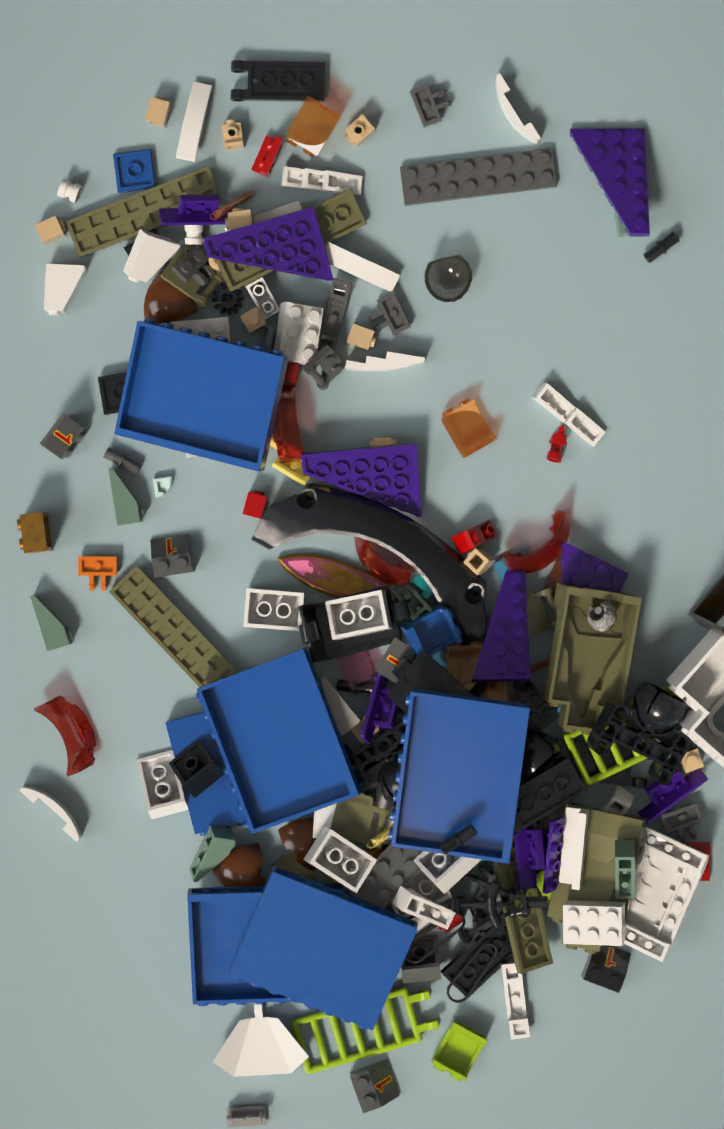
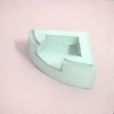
(162, 485)

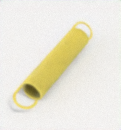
(380, 837)

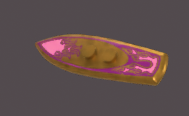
(330, 575)

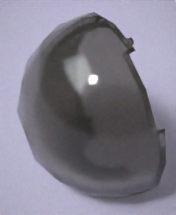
(448, 278)

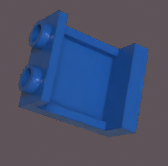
(432, 631)

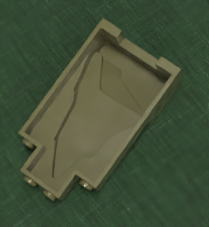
(585, 663)
(599, 863)

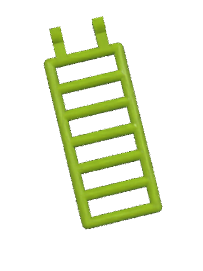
(604, 772)
(363, 1053)

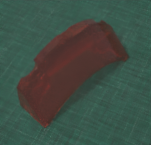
(286, 427)
(544, 555)
(380, 568)
(75, 732)

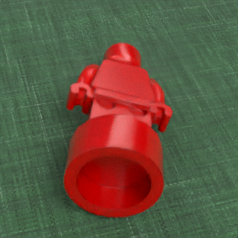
(558, 441)

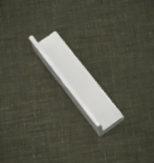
(574, 846)

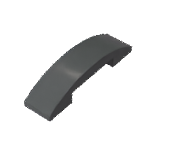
(334, 314)

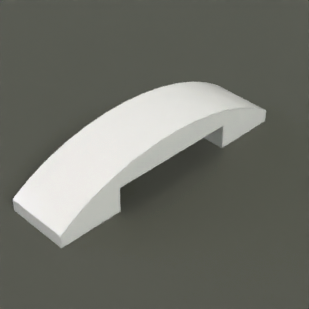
(527, 131)
(71, 827)
(515, 1001)

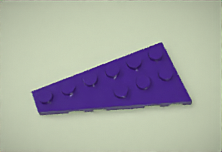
(506, 643)

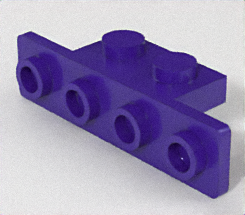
(194, 211)
(381, 709)
(668, 795)
(552, 851)
(529, 856)

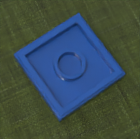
(134, 171)

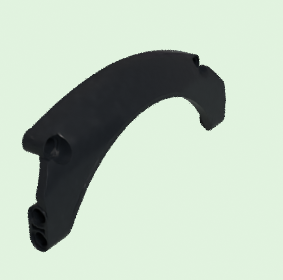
(357, 516)

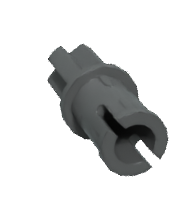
(122, 461)

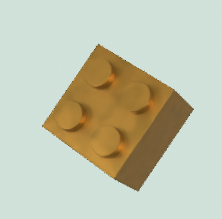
(34, 532)

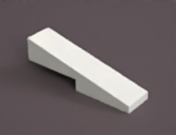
(568, 414)

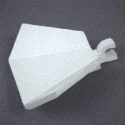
(260, 1047)

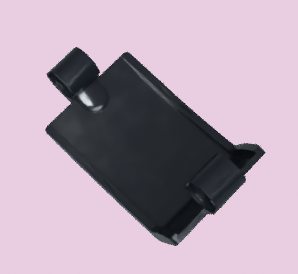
(317, 633)
(425, 675)

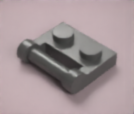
(328, 362)

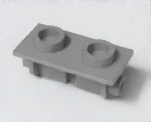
(246, 1116)

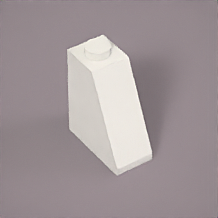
(148, 255)
(61, 286)

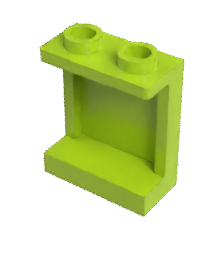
(458, 1050)

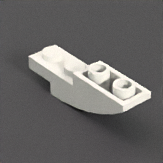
(262, 298)

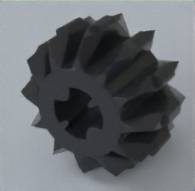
(225, 305)

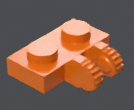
(97, 566)

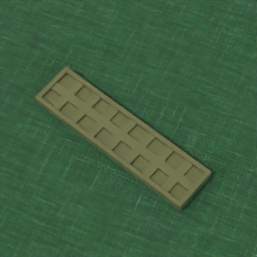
(140, 211)
(171, 628)

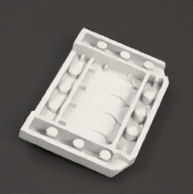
(663, 892)

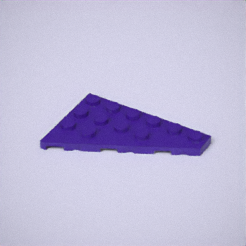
(620, 167)
(279, 244)
(376, 472)
(589, 571)

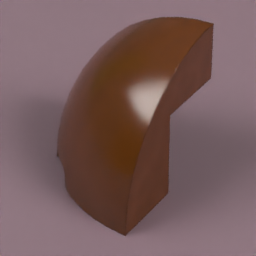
(166, 302)
(299, 838)
(241, 867)

